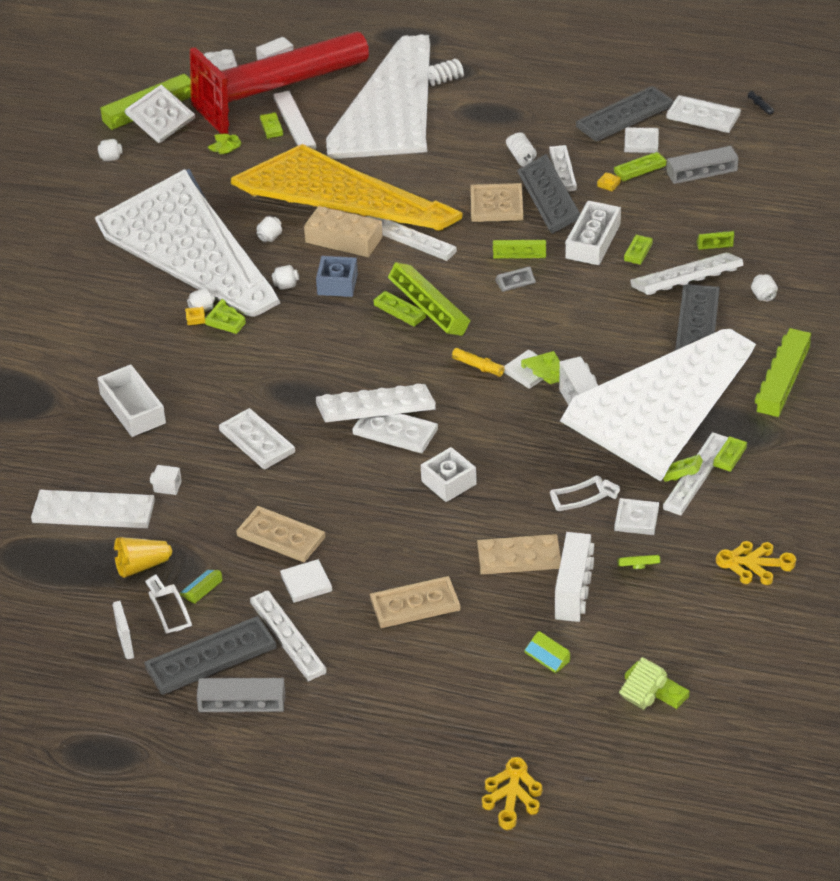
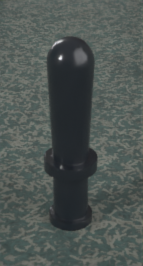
(758, 100)

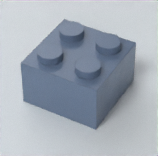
(337, 276)

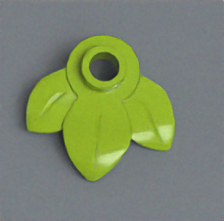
(225, 143)

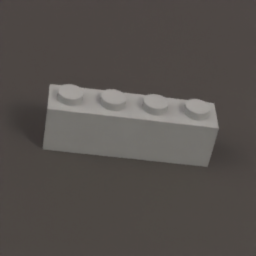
(702, 164)
(241, 695)

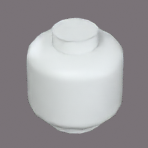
(109, 150)
(269, 229)
(285, 277)
(764, 287)
(201, 298)

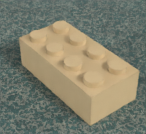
(343, 231)

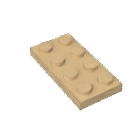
(281, 534)
(519, 554)
(415, 602)

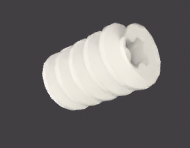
(445, 70)
(521, 148)

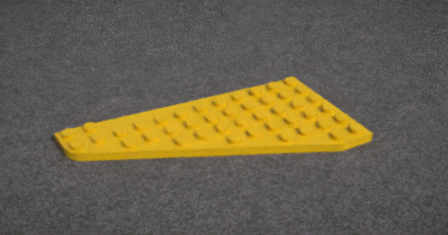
(318, 180)

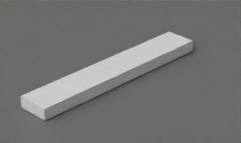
(294, 119)
(416, 239)
(690, 484)
(288, 635)

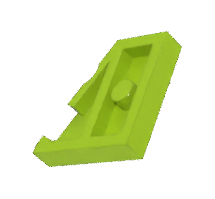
(225, 318)
(544, 366)

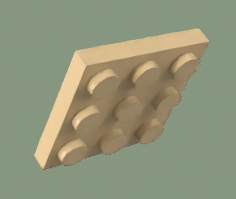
(496, 202)

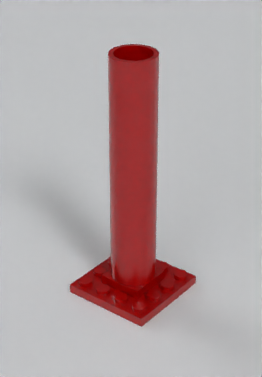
(215, 88)

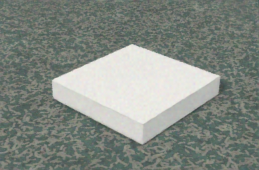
(641, 140)
(522, 375)
(636, 516)
(306, 580)
(123, 630)

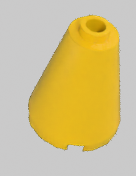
(139, 554)

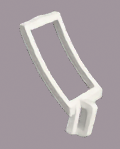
(610, 489)
(156, 592)

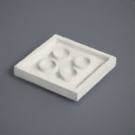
(160, 113)

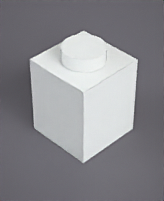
(166, 479)

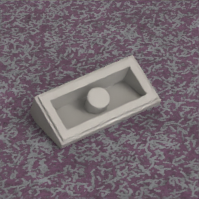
(515, 279)

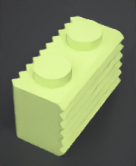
(643, 683)

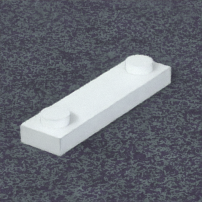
(563, 167)

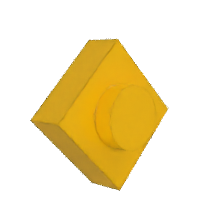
(609, 181)
(195, 316)

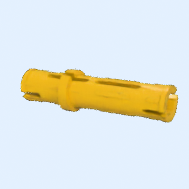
(483, 364)

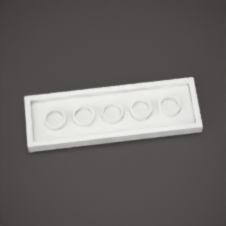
(683, 274)
(375, 402)
(93, 508)

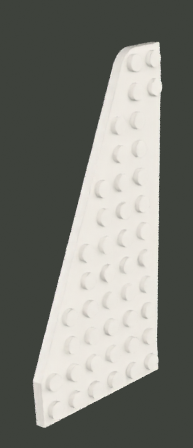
(391, 107)
(187, 239)
(660, 405)

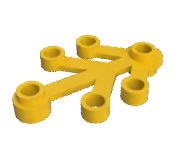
(731, 560)
(515, 769)

